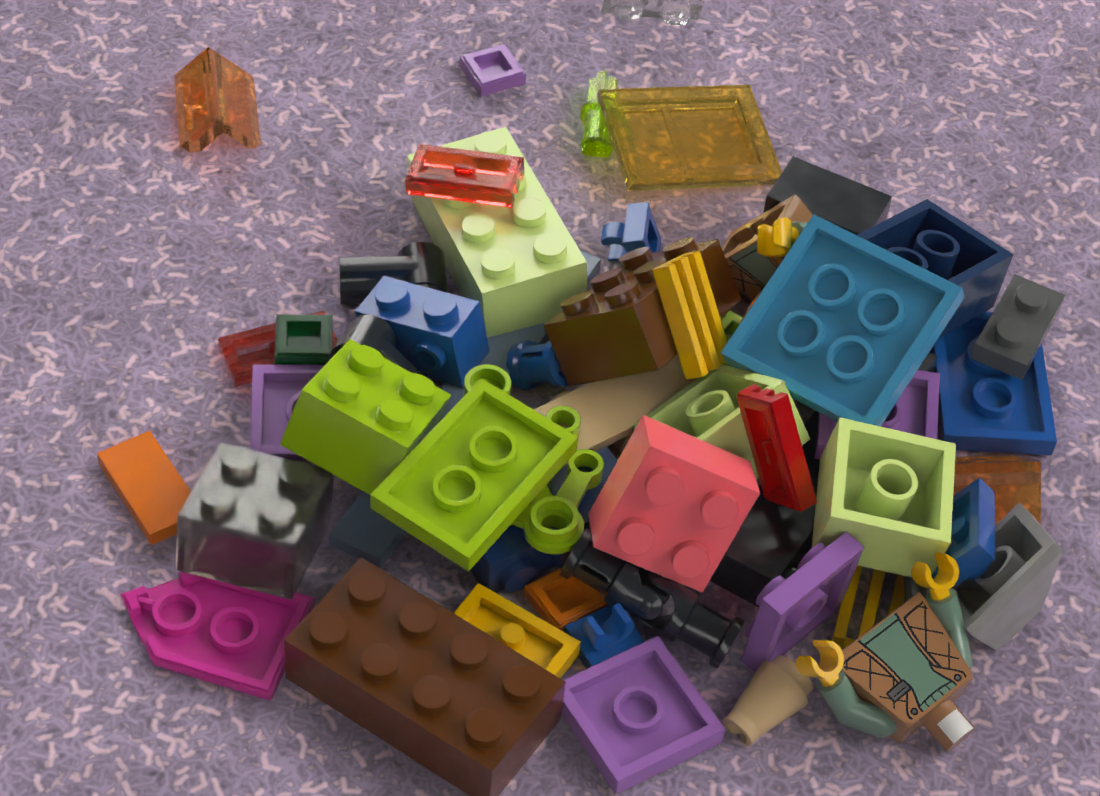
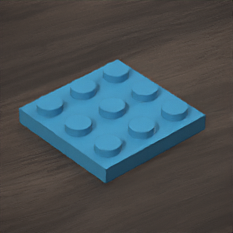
(843, 324)

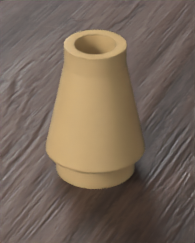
(768, 699)

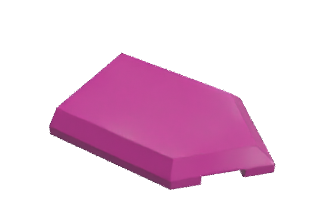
(217, 631)

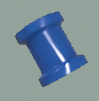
(537, 369)

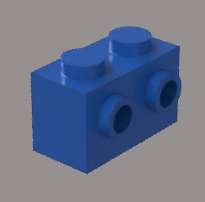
(432, 327)

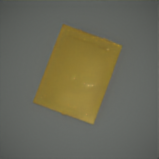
(689, 137)

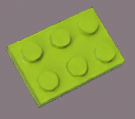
(474, 474)

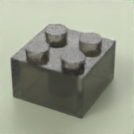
(254, 520)

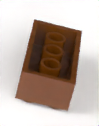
(424, 680)

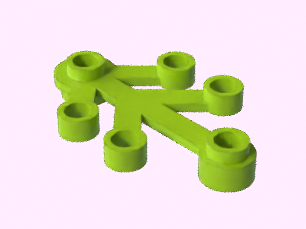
(545, 509)

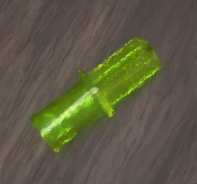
(596, 137)

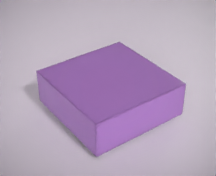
(492, 70)

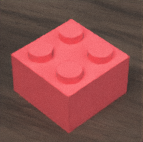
(673, 504)

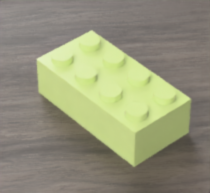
(505, 257)

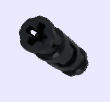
(644, 596)

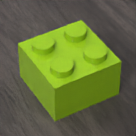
(362, 416)

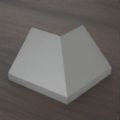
(1014, 584)

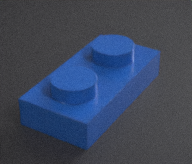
(972, 531)

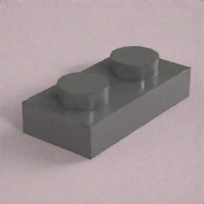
(1017, 327)

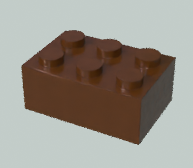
(621, 320)

